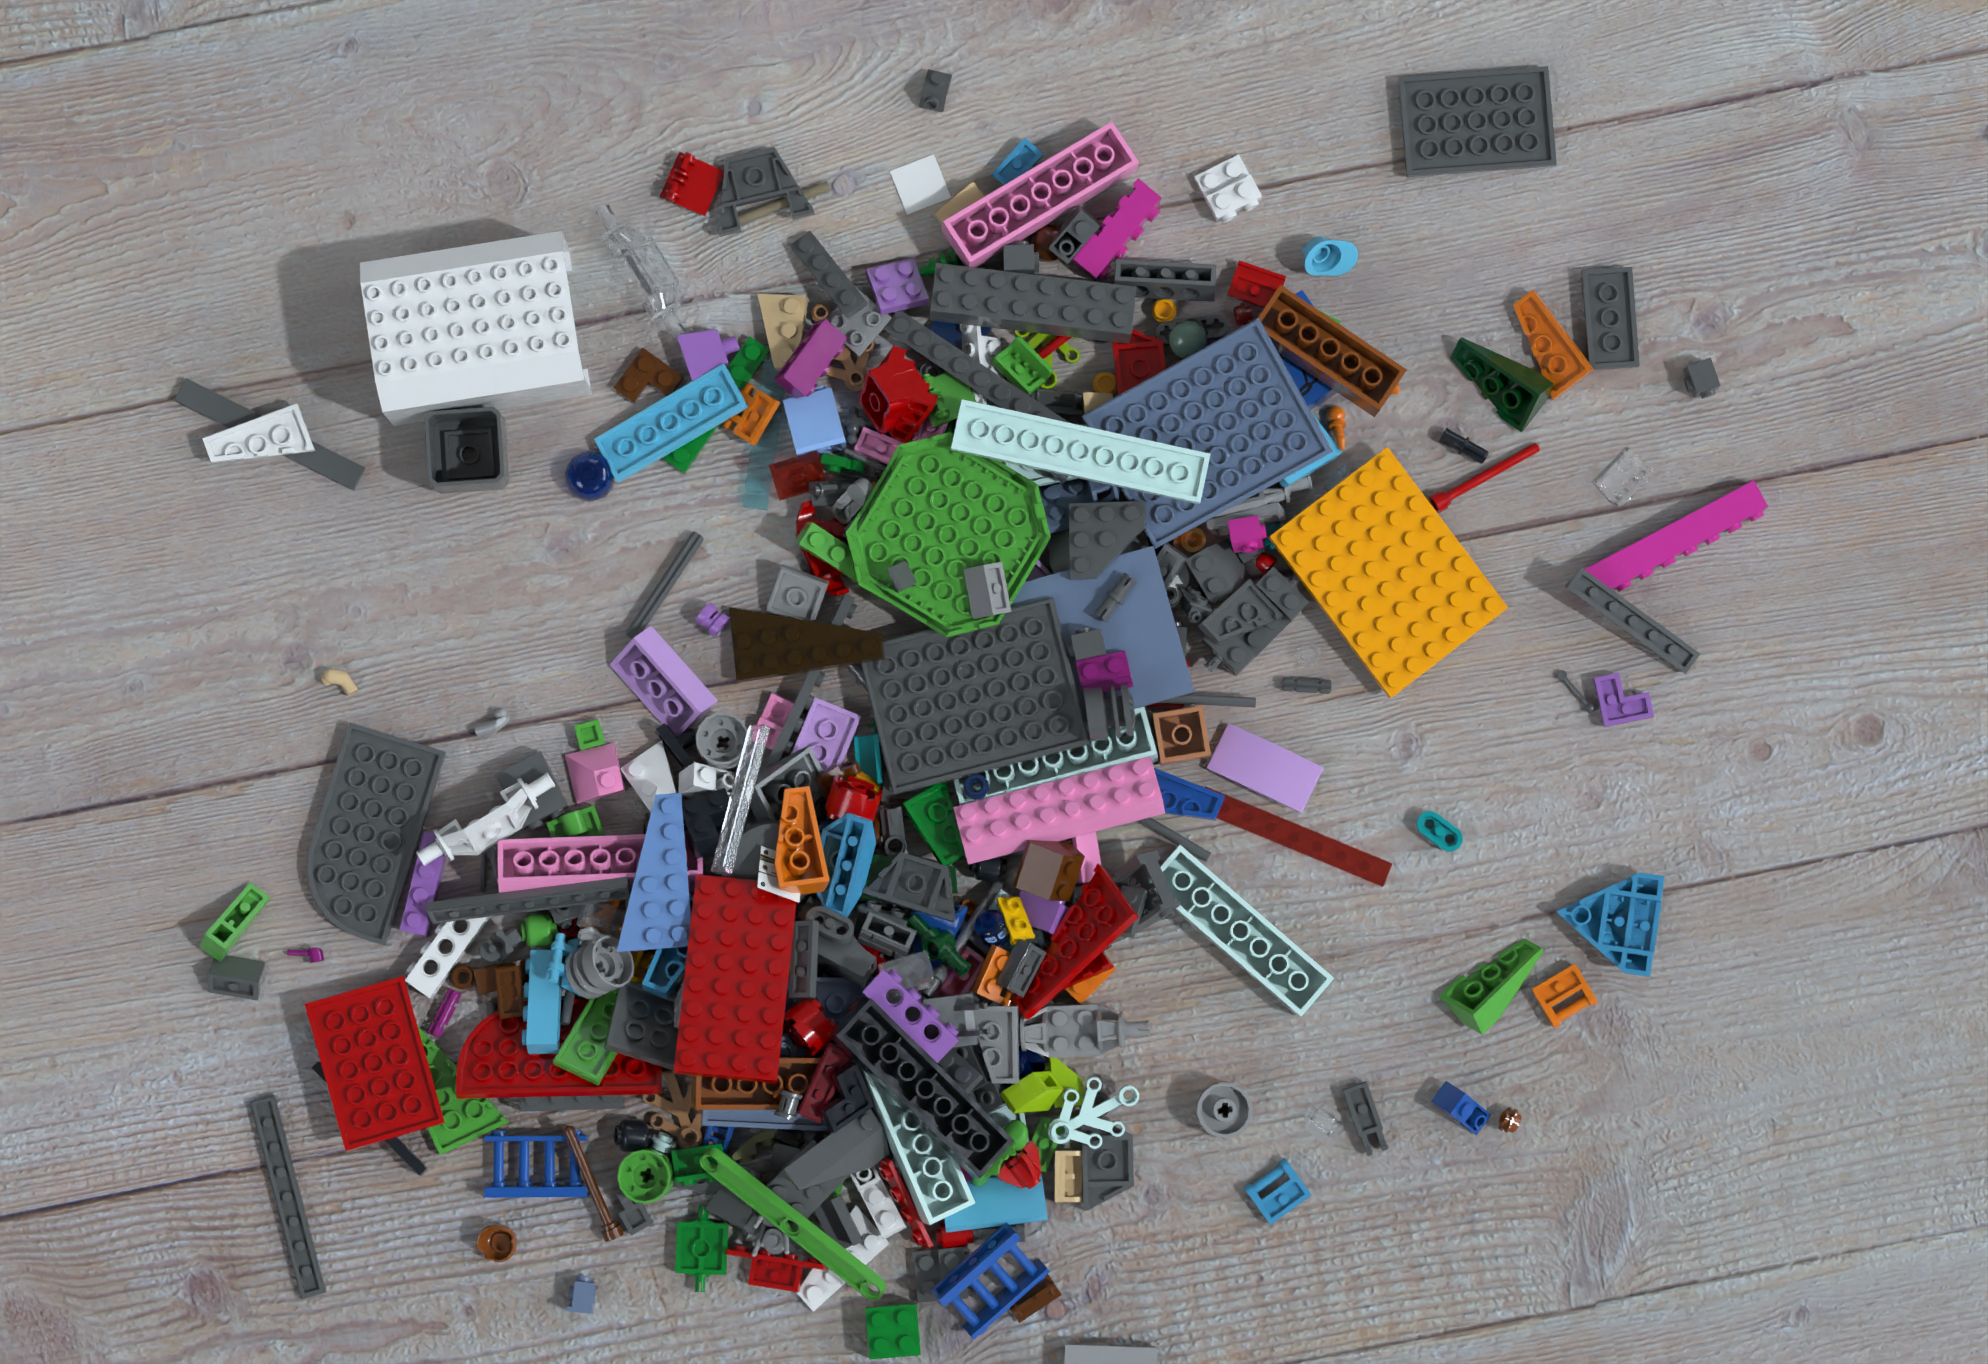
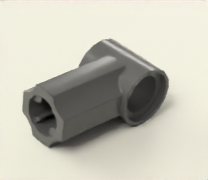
(892, 828)

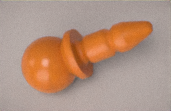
(1335, 417)

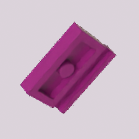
(1105, 672)

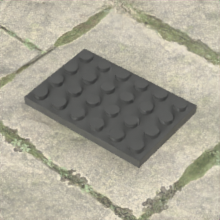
(1477, 121)

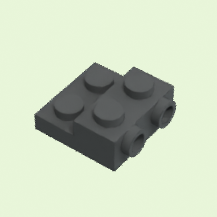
(933, 1266)

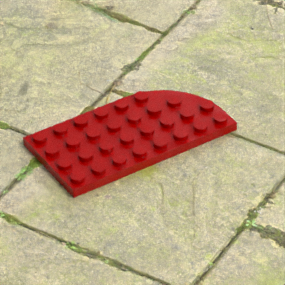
(499, 1066)

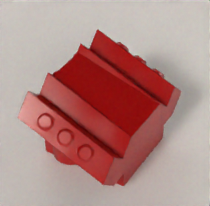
(896, 396)

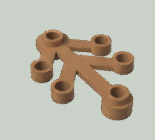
(844, 357)
(680, 1109)

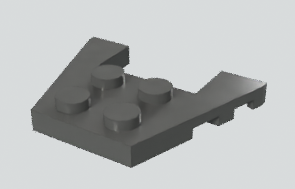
(754, 179)

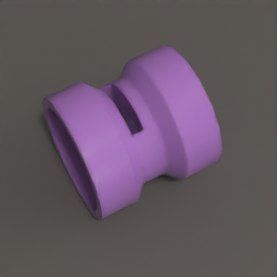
(715, 624)

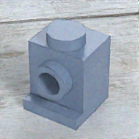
(582, 1295)

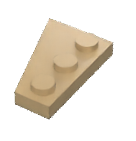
(784, 324)

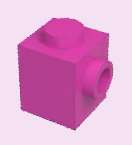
(1247, 534)

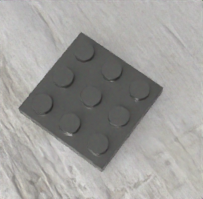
(643, 1026)

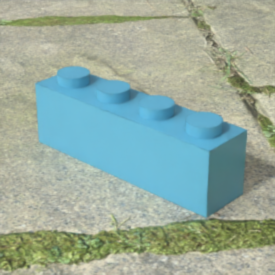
(543, 1006)

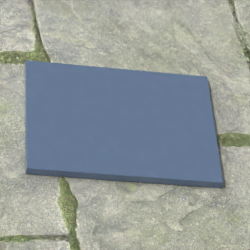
(1222, 402)
(1139, 626)

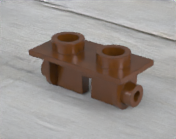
(1035, 1299)

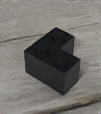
(702, 819)

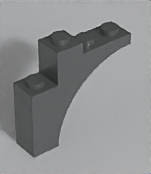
(846, 959)

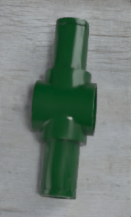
(939, 945)

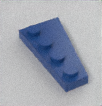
(1187, 798)

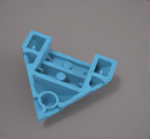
(1622, 921)

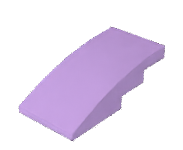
(1265, 768)

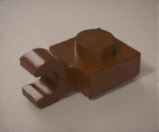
(826, 778)

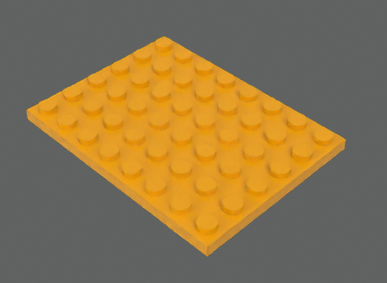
(1388, 572)

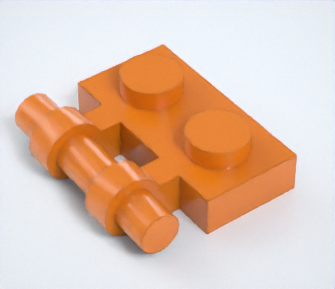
(755, 417)

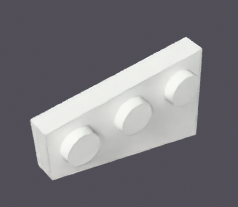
(650, 774)

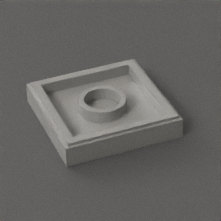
(796, 594)

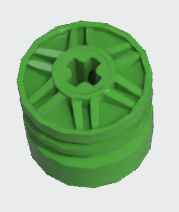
(634, 1183)

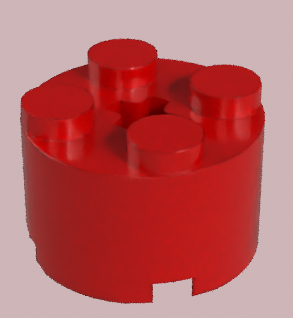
(853, 797)
(808, 1026)

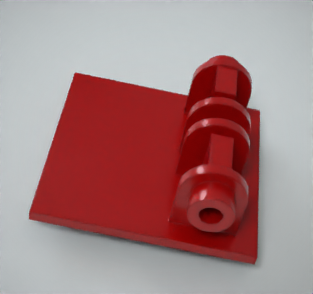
(692, 183)

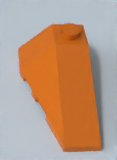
(799, 849)

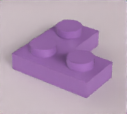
(1616, 708)

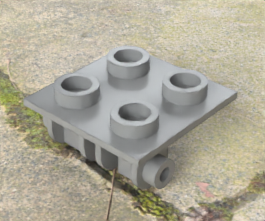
(861, 327)

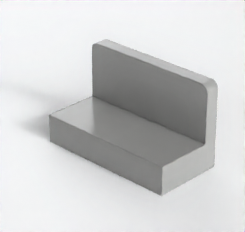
(987, 590)

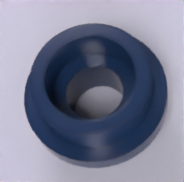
(976, 779)

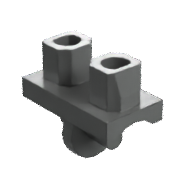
(500, 945)

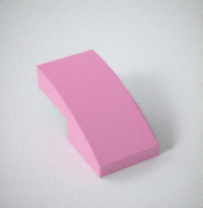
(775, 717)

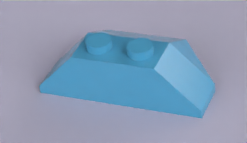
(848, 855)

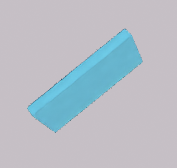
(997, 1204)

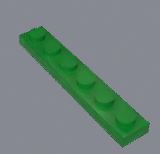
(742, 370)

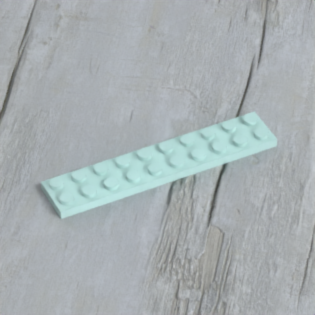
(1080, 451)

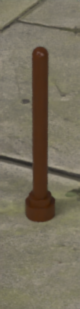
(610, 1228)

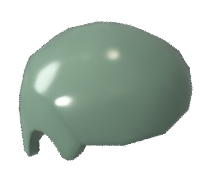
(1187, 339)

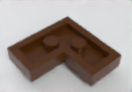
(647, 370)

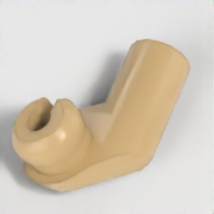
(339, 677)

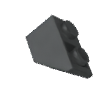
(1074, 234)

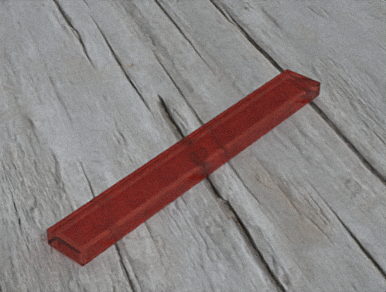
(1303, 840)

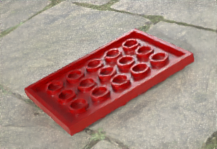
(374, 1063)

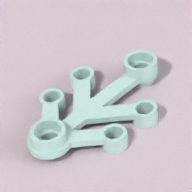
(1089, 1115)

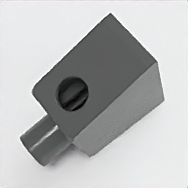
(733, 1210)

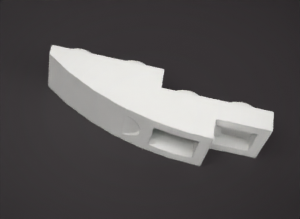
(878, 1202)

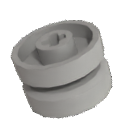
(1234, 1099)

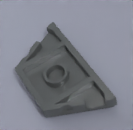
(915, 886)
(1108, 1168)

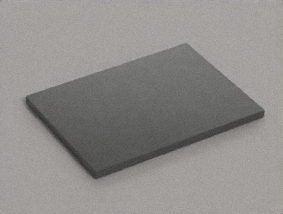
(975, 699)

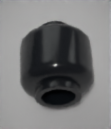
(989, 869)
(632, 1135)

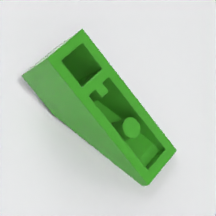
(234, 922)

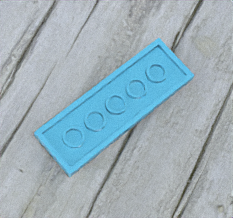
(671, 423)

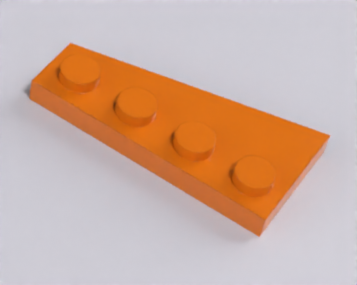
(1551, 345)

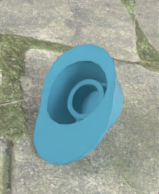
(1329, 256)

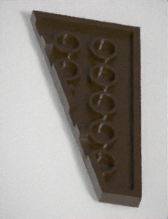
(785, 646)

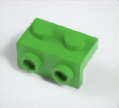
(1022, 366)

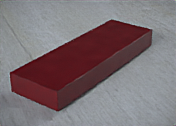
(822, 1086)

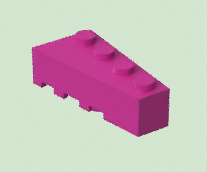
(1118, 231)

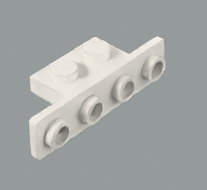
(982, 350)

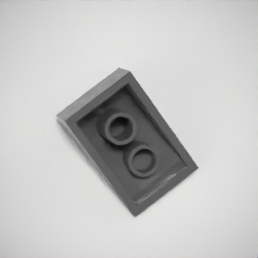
(790, 772)

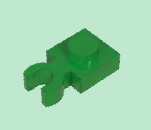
(836, 463)

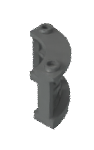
(1141, 868)

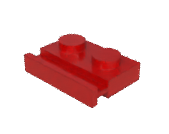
(1254, 284)

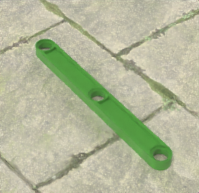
(779, 1212)

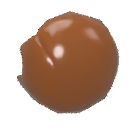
(497, 1242)

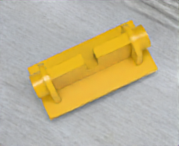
(1015, 919)

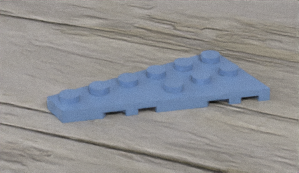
(659, 899)

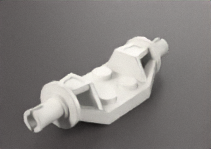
(495, 826)

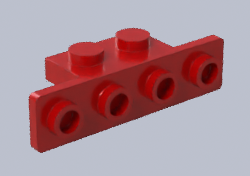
(901, 1195)
(775, 1272)

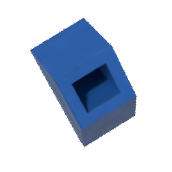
(1461, 1107)

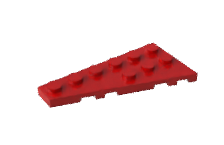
(1081, 936)

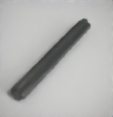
(665, 584)

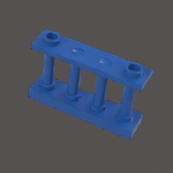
(524, 1187)
(978, 1262)

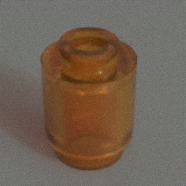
(1195, 544)

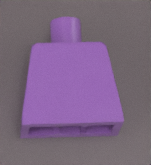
(705, 351)

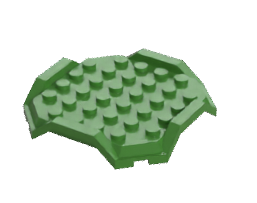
(942, 517)

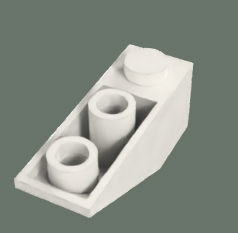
(703, 779)

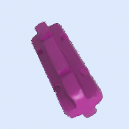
(444, 1013)

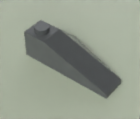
(841, 1153)

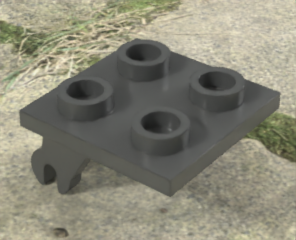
(960, 1013)

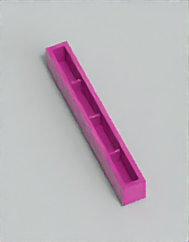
(1680, 537)

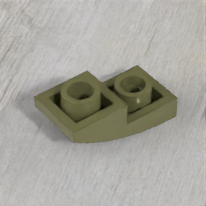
(749, 1149)

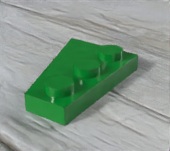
(935, 821)

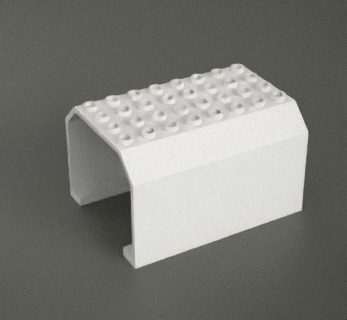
(473, 327)

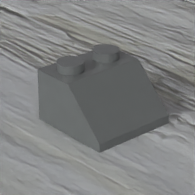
(1217, 571)

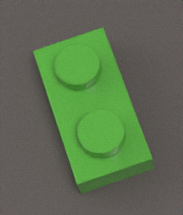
(1044, 1143)

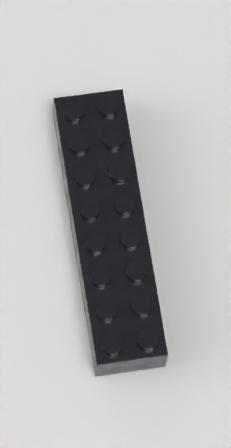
(921, 1087)

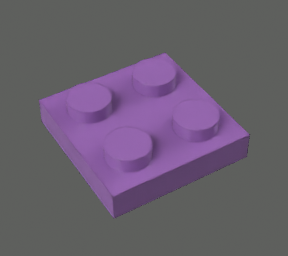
(897, 286)

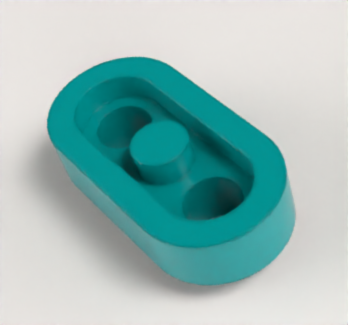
(1440, 829)

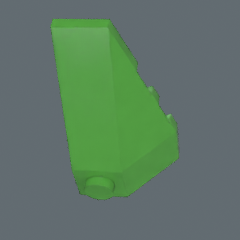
(1487, 992)

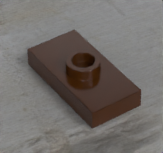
(509, 991)

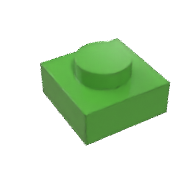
(589, 734)

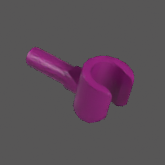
(315, 954)

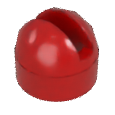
(1265, 562)

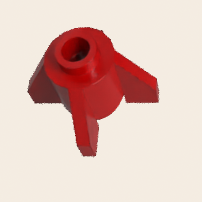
(1023, 1168)

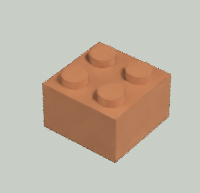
(1181, 735)

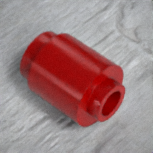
(954, 1239)

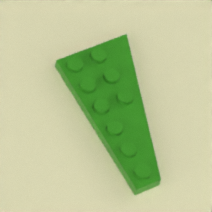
(463, 1117)

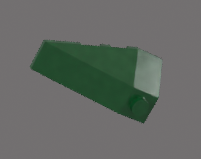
(1510, 386)

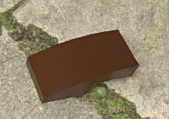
(485, 978)

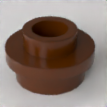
(454, 976)

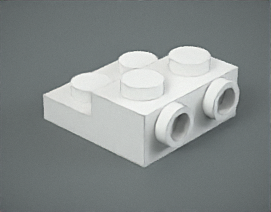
(1228, 189)

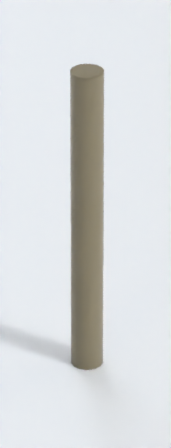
(781, 203)

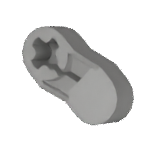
(852, 500)

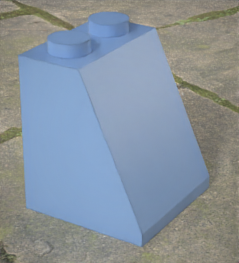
(815, 422)

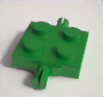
(701, 1248)

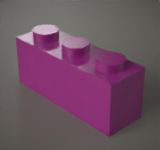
(811, 359)

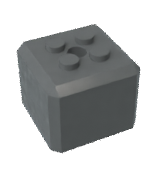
(450, 434)

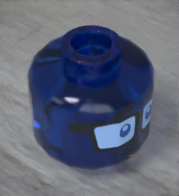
(992, 928)

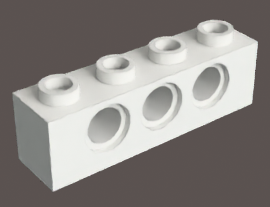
(461, 942)

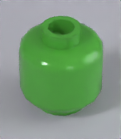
(538, 930)

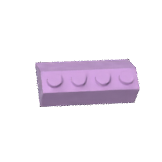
(663, 681)

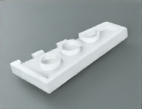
(266, 436)
(823, 1284)

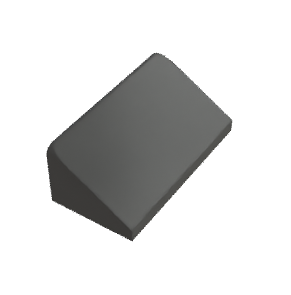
(1021, 967)

